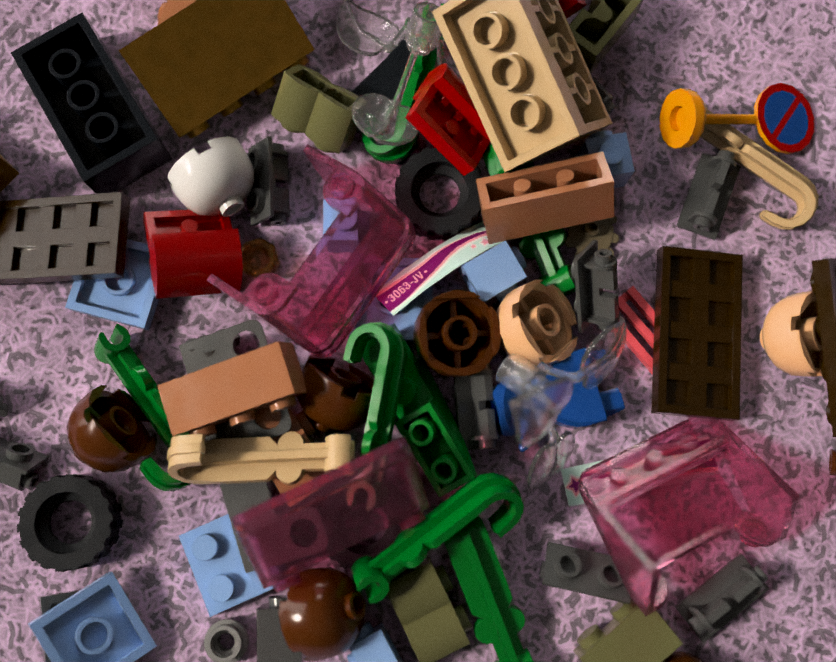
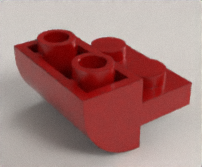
(449, 119)
(189, 249)

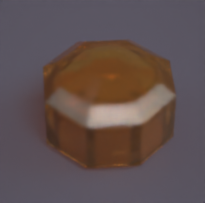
(259, 258)

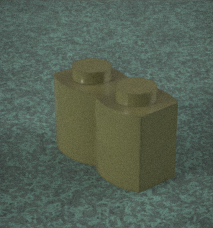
(316, 108)
(427, 612)

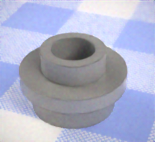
(212, 641)

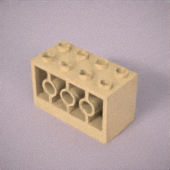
(522, 75)

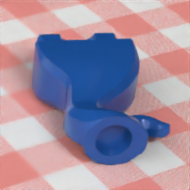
(582, 410)

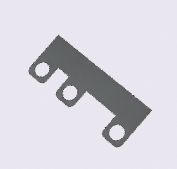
(237, 496)

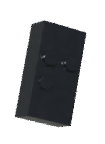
(91, 106)

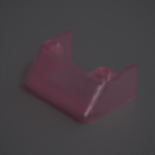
(340, 272)
(332, 513)

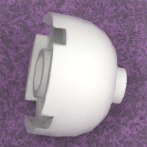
(215, 179)

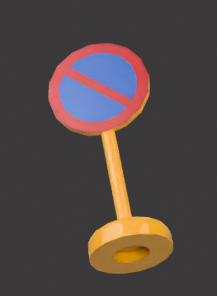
(780, 115)

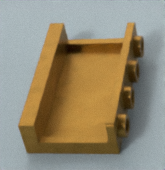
(214, 57)

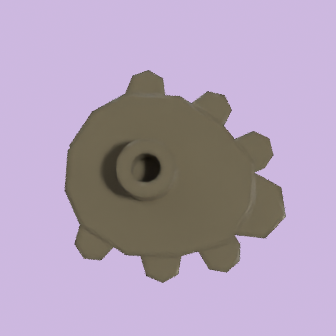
(582, 235)

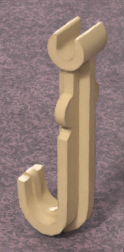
(769, 169)
(254, 458)

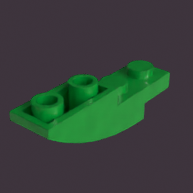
(428, 424)

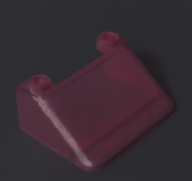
(678, 496)

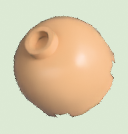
(537, 323)
(792, 337)

